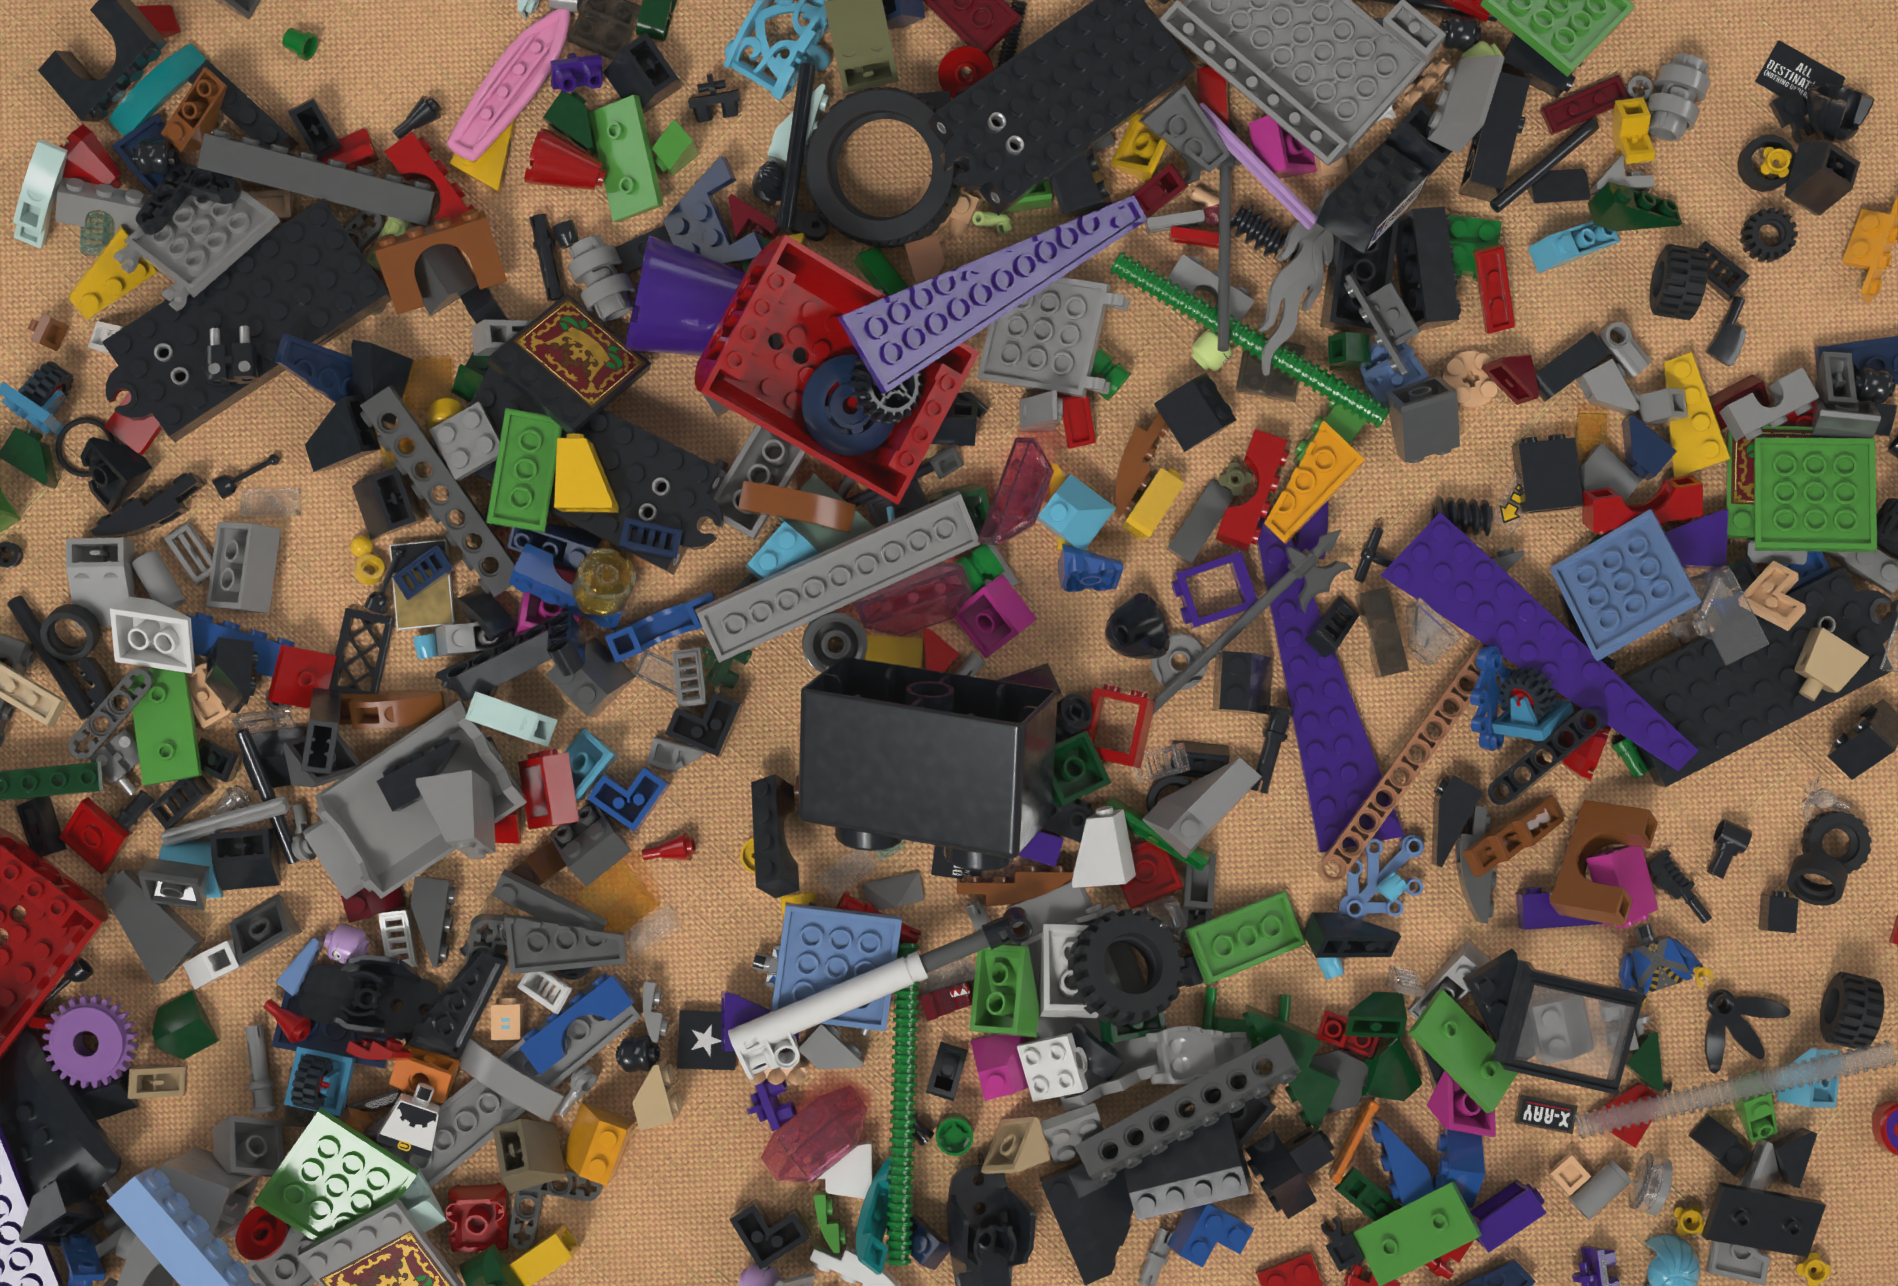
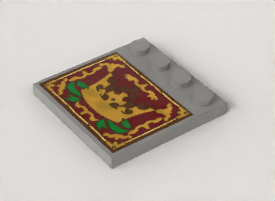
(378, 1251)

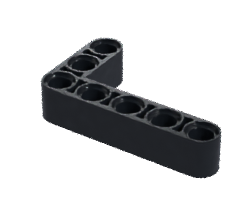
(553, 639)

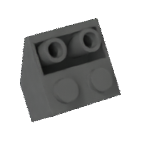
(590, 844)

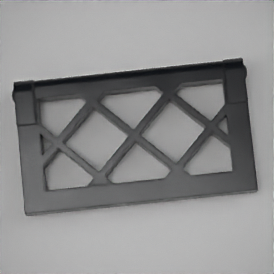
(345, 637)

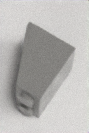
(462, 810)

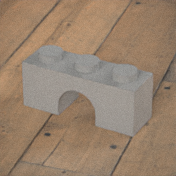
(79, 198)
(1192, 275)
(1790, 394)

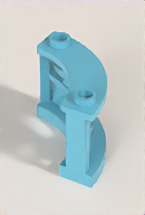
(783, 69)

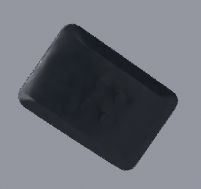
(49, 1123)

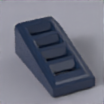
(652, 527)
(447, 568)

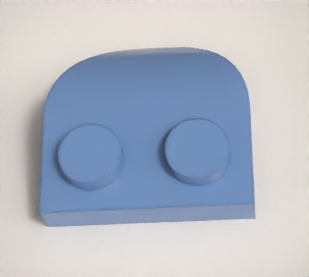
(1381, 376)

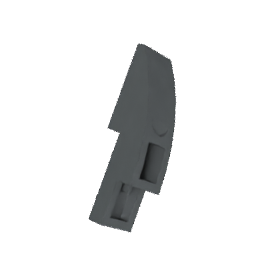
(1475, 889)

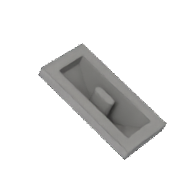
(894, 891)
(1762, 1167)

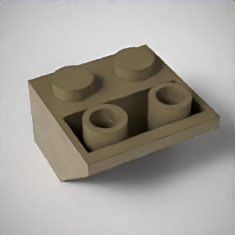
(528, 1153)

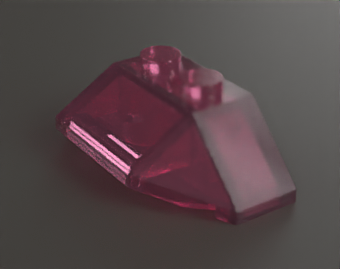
(1018, 493)
(916, 601)
(816, 1137)

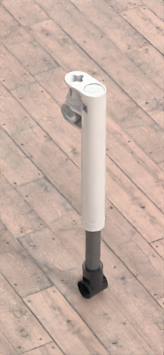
(762, 1039)

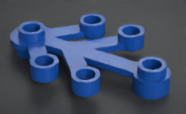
(1490, 663)

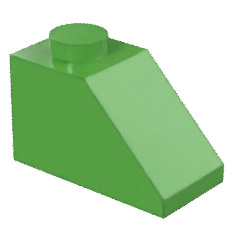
(674, 149)

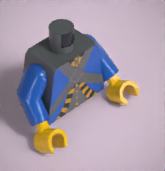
(1659, 963)

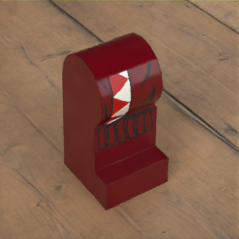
(946, 1000)

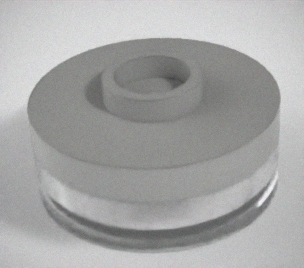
(1650, 1183)

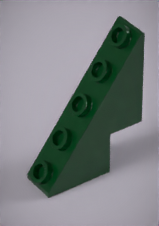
(50, 781)
(1314, 1085)

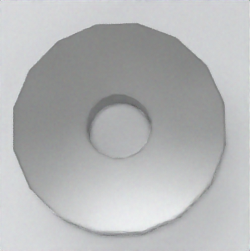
(1183, 645)

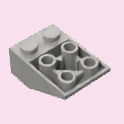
(100, 574)

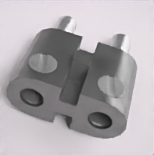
(118, 759)

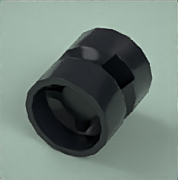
(1073, 715)

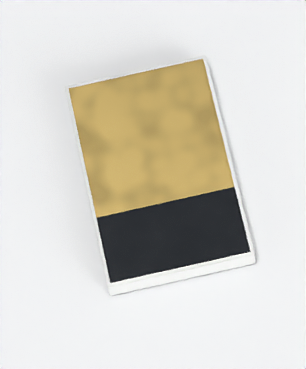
(434, 605)

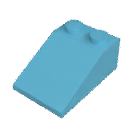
(781, 551)

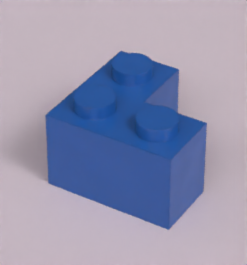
(632, 804)
(1461, 1163)
(1203, 1228)

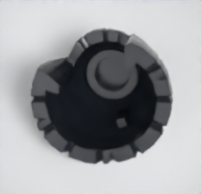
(1837, 110)
(1138, 629)

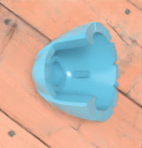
(1674, 1264)

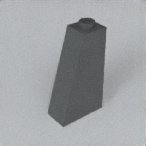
(153, 929)

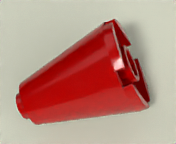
(562, 164)

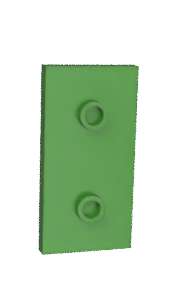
(627, 157)
(524, 471)
(166, 729)
(1245, 937)
(1462, 1050)
(1417, 1234)

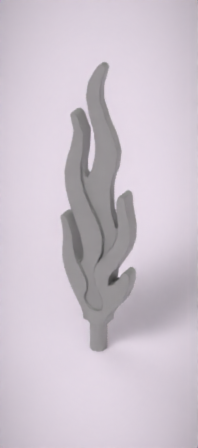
(1304, 270)

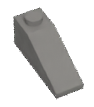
(492, 334)

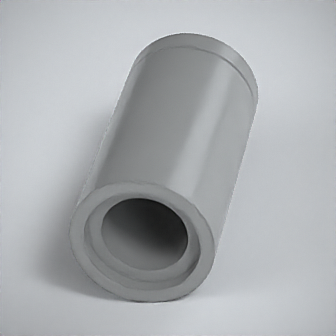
(158, 579)
(1600, 1189)

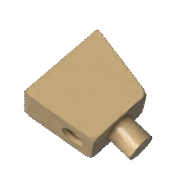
(1827, 663)

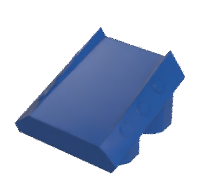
(1087, 570)

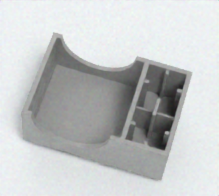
(211, 1194)

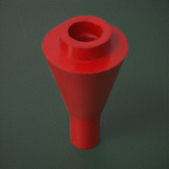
(677, 848)
(292, 1024)

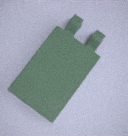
(823, 538)

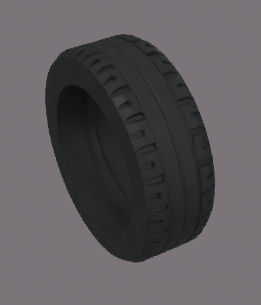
(822, 172)

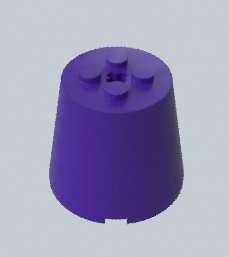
(678, 300)

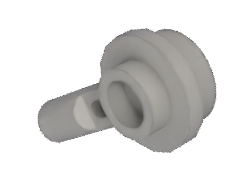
(300, 846)
(582, 1081)

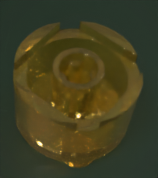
(603, 582)

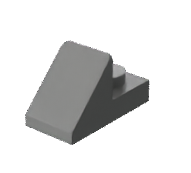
(1616, 175)

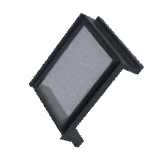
(1567, 1029)

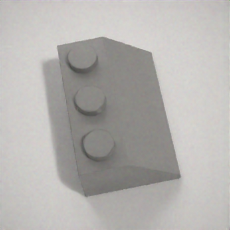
(1464, 101)
(243, 567)

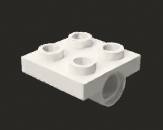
(1053, 1067)

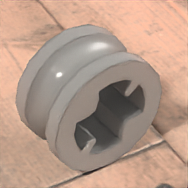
(1643, 81)

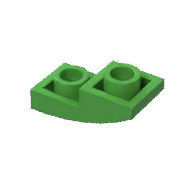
(831, 1229)

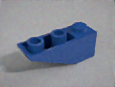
(1408, 1173)

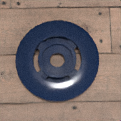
(830, 424)

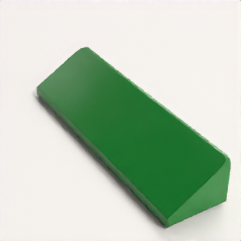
(879, 271)
(1197, 859)

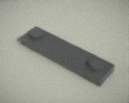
(544, 903)

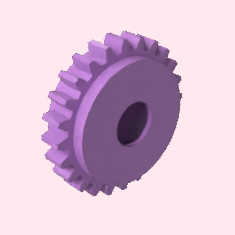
(69, 1049)

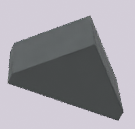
(1836, 379)

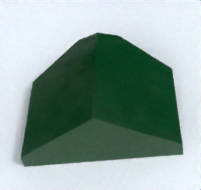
(183, 1027)

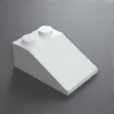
(152, 635)
(1055, 991)

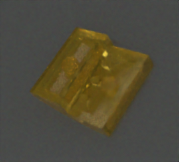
(619, 898)

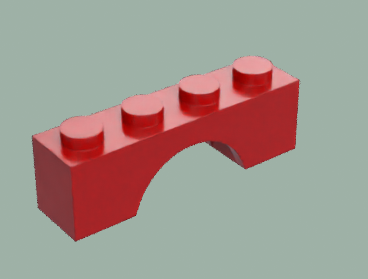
(413, 162)
(1263, 458)
(1676, 500)

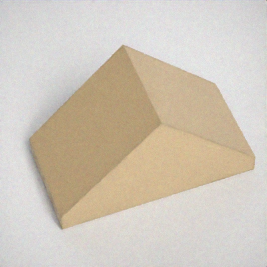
(156, 1081)

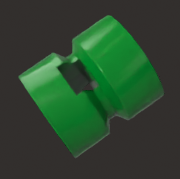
(1113, 373)
(981, 566)
(954, 1134)

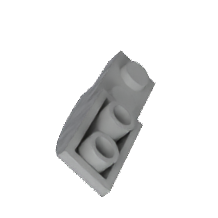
(1873, 566)

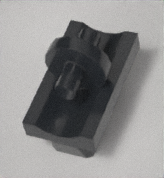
(702, 103)

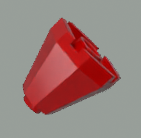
(89, 159)
(1587, 756)

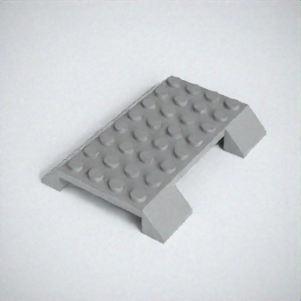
(1310, 63)

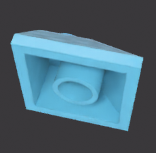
(1075, 513)
(1817, 1095)

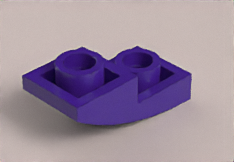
(1309, 534)

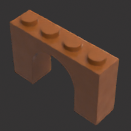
(399, 255)
(1597, 827)

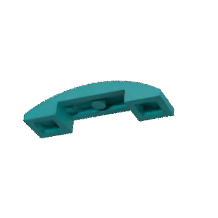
(156, 89)
(873, 1222)

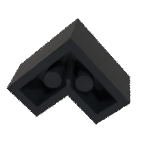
(709, 732)
(1869, 740)
(1280, 1174)
(766, 1239)

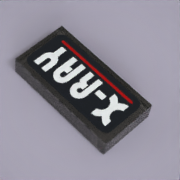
(1545, 1114)

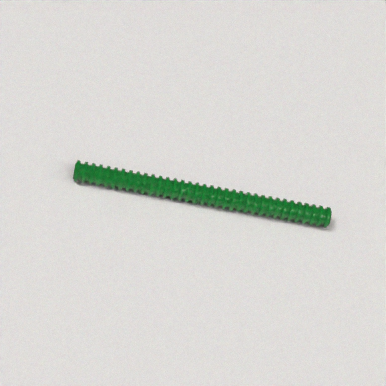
(1250, 340)
(902, 1120)

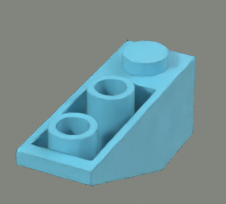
(1570, 245)

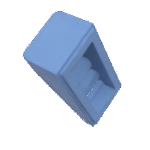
(299, 968)

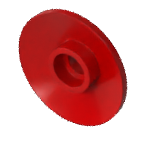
(950, 68)
(260, 1235)

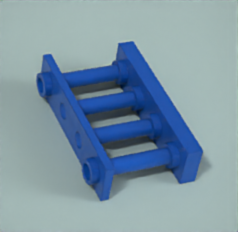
(82, 1260)

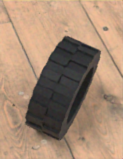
(1847, 822)

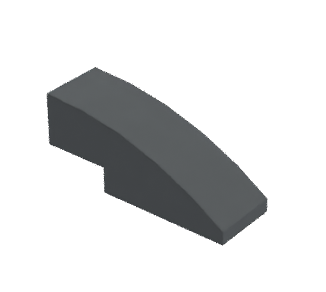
(1200, 522)
(1198, 894)

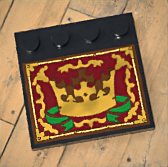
(568, 364)

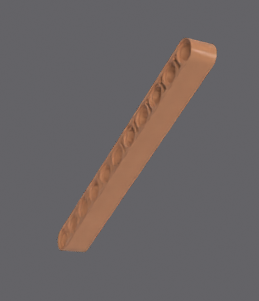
(1405, 763)

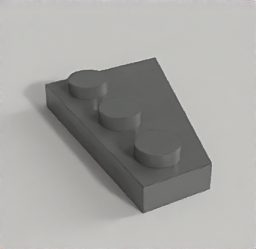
(1186, 129)

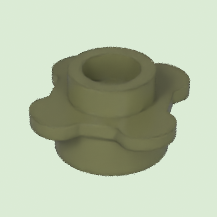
(1235, 471)

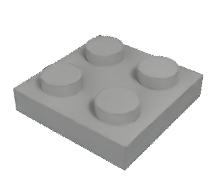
(467, 441)
(1069, 1130)

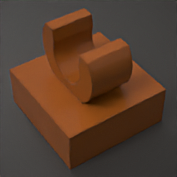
(48, 332)

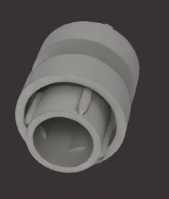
(1680, 86)
(596, 267)

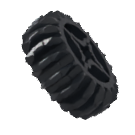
(871, 398)

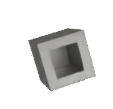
(1663, 406)

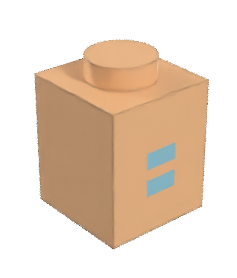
(507, 1019)

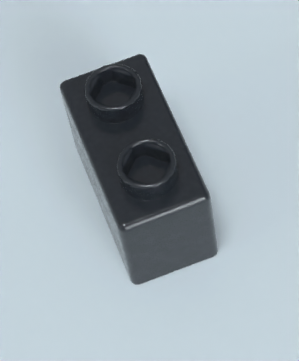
(926, 760)

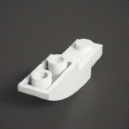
(849, 1267)

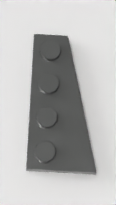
(557, 946)

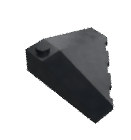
(1090, 1216)

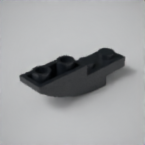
(139, 516)

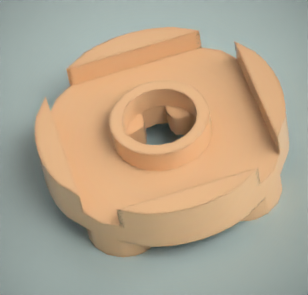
(1457, 369)

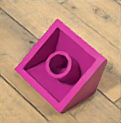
(1458, 1110)

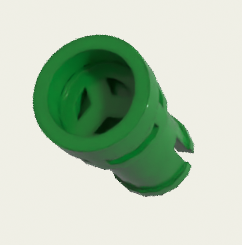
(1627, 751)

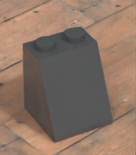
(1424, 419)
(596, 682)

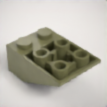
(861, 43)

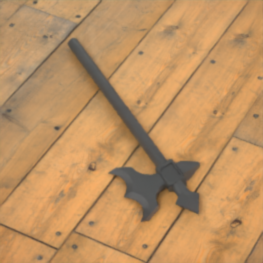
(1224, 238)
(1302, 565)

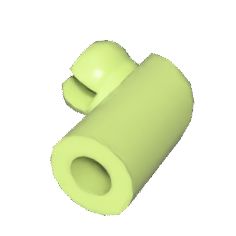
(990, 219)

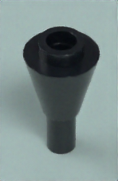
(423, 113)

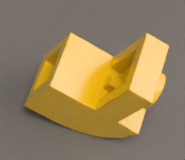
(1631, 129)

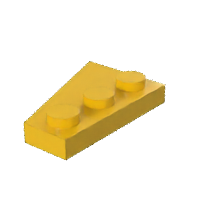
(490, 164)
(106, 279)

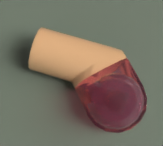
(1210, 204)

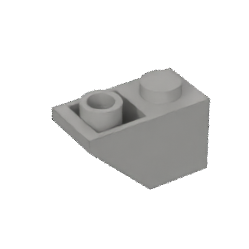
(1607, 388)
(829, 1051)

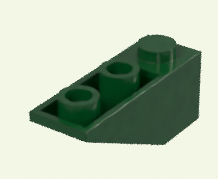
(1626, 209)

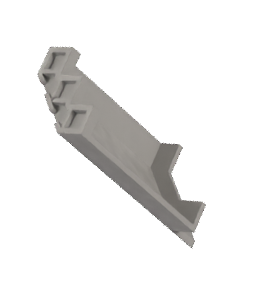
(382, 849)
(1073, 907)

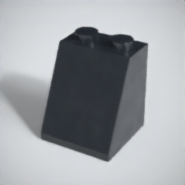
(1242, 683)

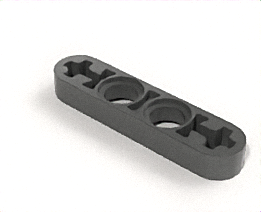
(109, 711)

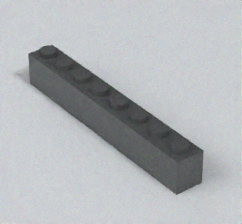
(317, 178)

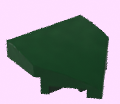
(1391, 1073)

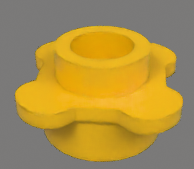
(1783, 158)
(1696, 1224)
(1821, 1273)

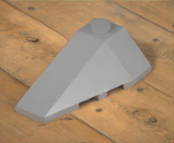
(1198, 808)

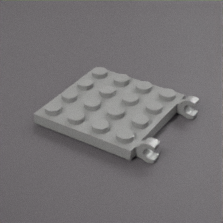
(199, 243)
(1051, 339)

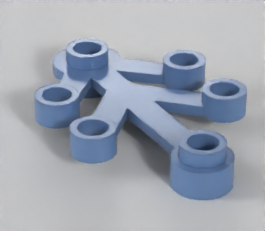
(1375, 876)

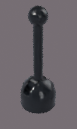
(227, 485)
(378, 600)
(78, 972)

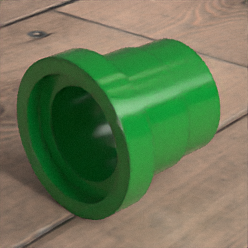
(300, 43)

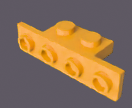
(1872, 246)

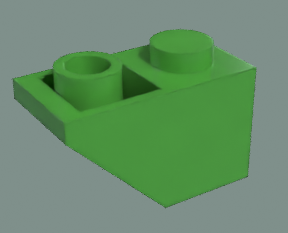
(1757, 1116)

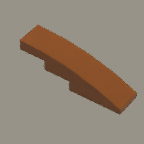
(1513, 835)

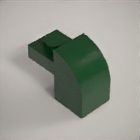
(1349, 351)

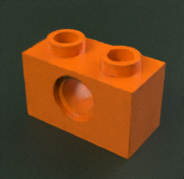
(438, 1068)

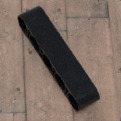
(1557, 746)

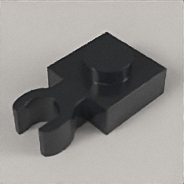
(1790, 111)
(1343, 1247)

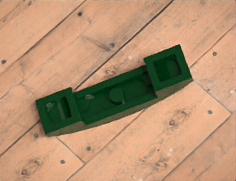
(1366, 1195)

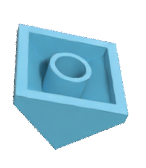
(588, 762)
(194, 853)

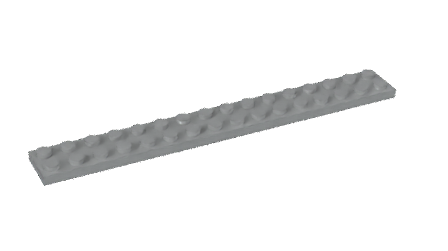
(464, 1127)

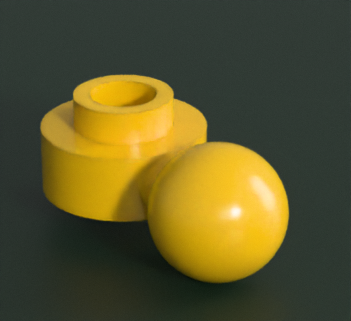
(361, 547)

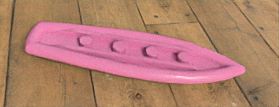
(510, 85)

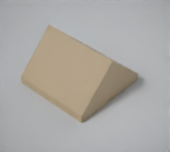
(1016, 1146)

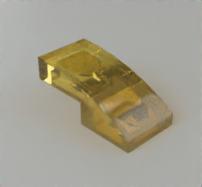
(1589, 431)

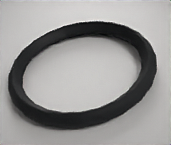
(67, 467)

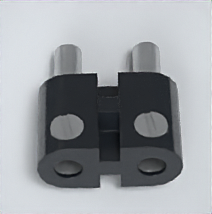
(231, 363)

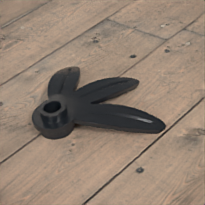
(1729, 1015)

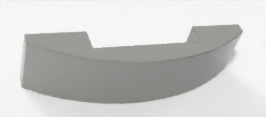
(509, 1081)

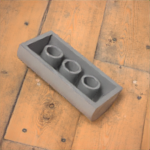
(762, 460)

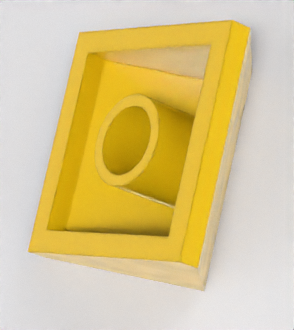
(1139, 151)

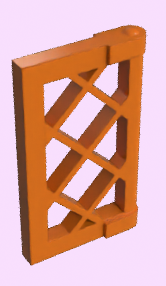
(1353, 1140)

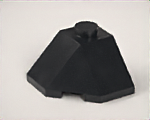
(114, 471)

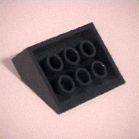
(1190, 1171)

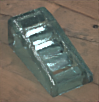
(86, 234)

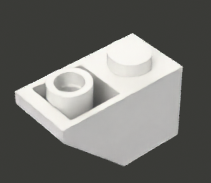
(213, 964)

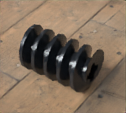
(1258, 230)
(1465, 514)

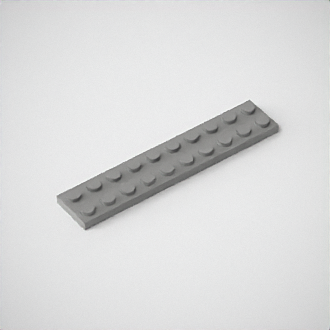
(838, 576)

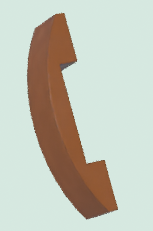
(796, 505)

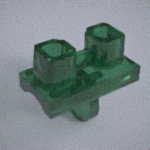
(719, 671)

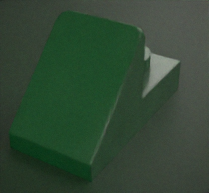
(470, 377)

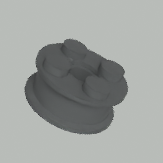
(822, 629)

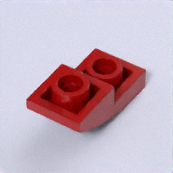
(1213, 92)
(1333, 1031)
(379, 1050)

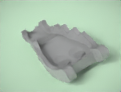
(1193, 1052)

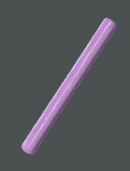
(1261, 171)

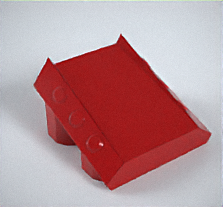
(477, 1217)

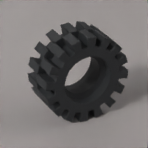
(1782, 225)

